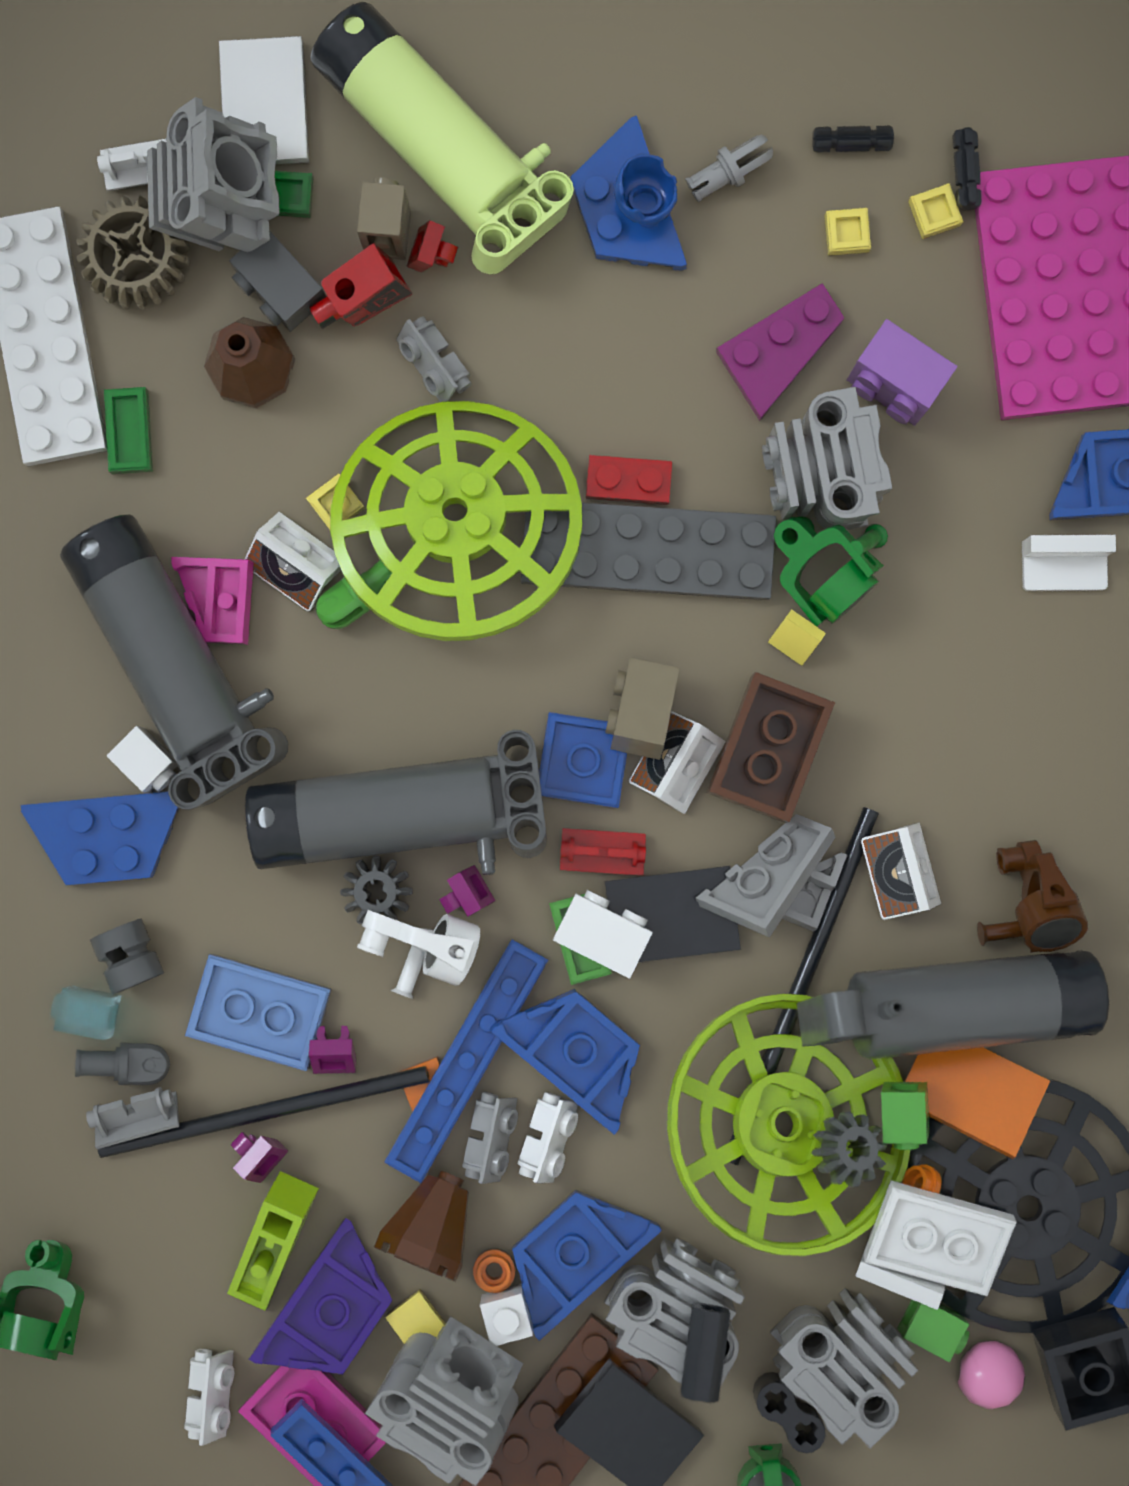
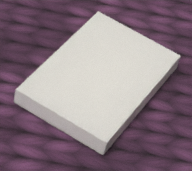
(267, 84)
(939, 1238)

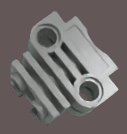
(213, 180)
(827, 462)
(660, 1322)
(844, 1366)
(448, 1401)

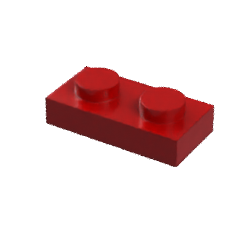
(629, 480)

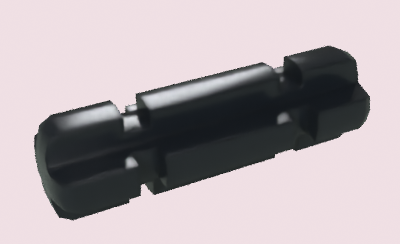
(852, 138)
(967, 168)

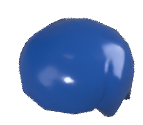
(645, 189)

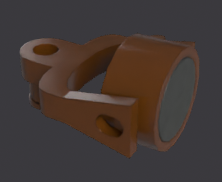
(1049, 909)

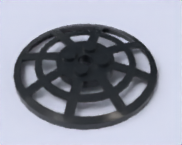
(1057, 1211)

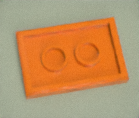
(981, 1095)

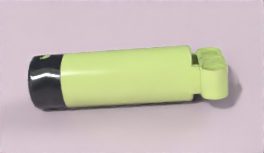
(441, 136)

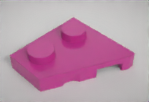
(218, 596)

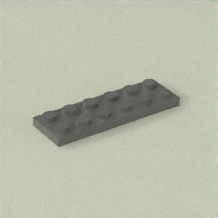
(663, 550)

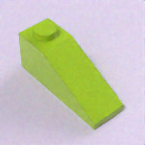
(272, 1240)

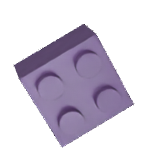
(900, 373)

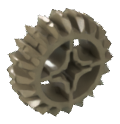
(126, 267)

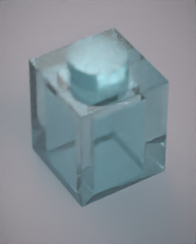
(85, 1012)

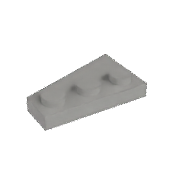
(770, 880)

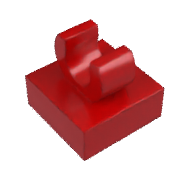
(430, 249)

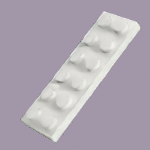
(46, 341)

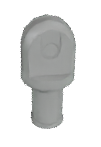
(726, 169)

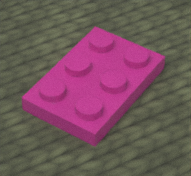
(325, 1396)

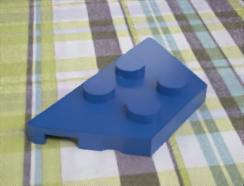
(609, 230)
(1096, 478)
(103, 836)
(576, 1052)
(575, 1254)

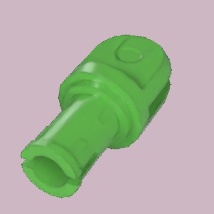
(340, 604)

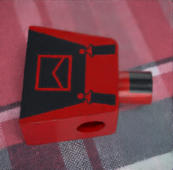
(372, 282)

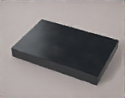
(674, 914)
(628, 1428)

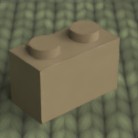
(384, 217)
(644, 708)

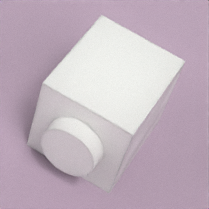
(144, 760)
(506, 1315)

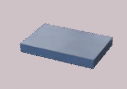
(257, 1012)

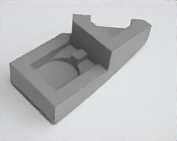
(813, 897)

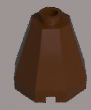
(249, 362)
(430, 1227)

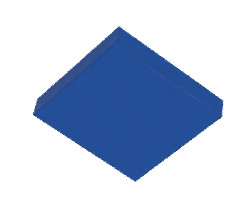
(580, 763)

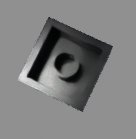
(1086, 1367)

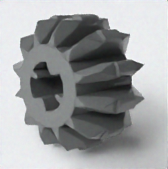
(390, 887)
(864, 1145)

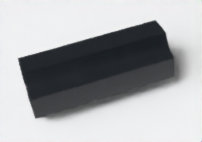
(705, 1352)

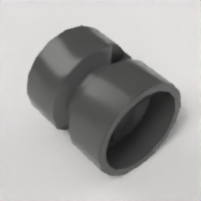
(122, 971)

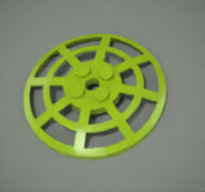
(456, 540)
(759, 1139)

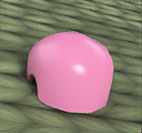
(991, 1375)

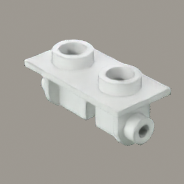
(125, 165)
(544, 1157)
(210, 1414)

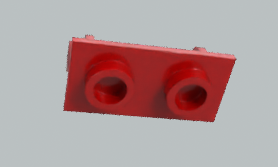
(603, 851)

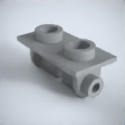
(420, 345)
(144, 1116)
(489, 1157)

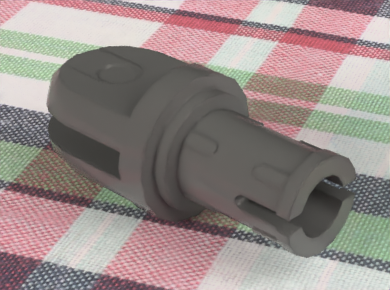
(127, 1064)

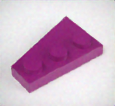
(779, 347)

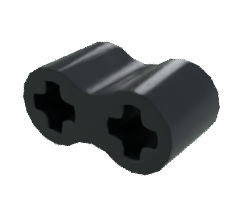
(789, 1413)

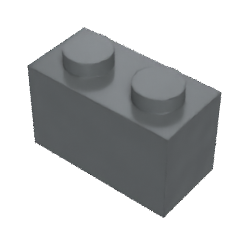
(278, 282)

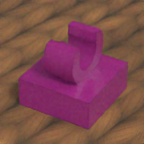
(468, 891)
(332, 1054)
(258, 1156)

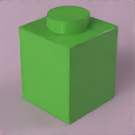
(905, 1114)
(935, 1330)

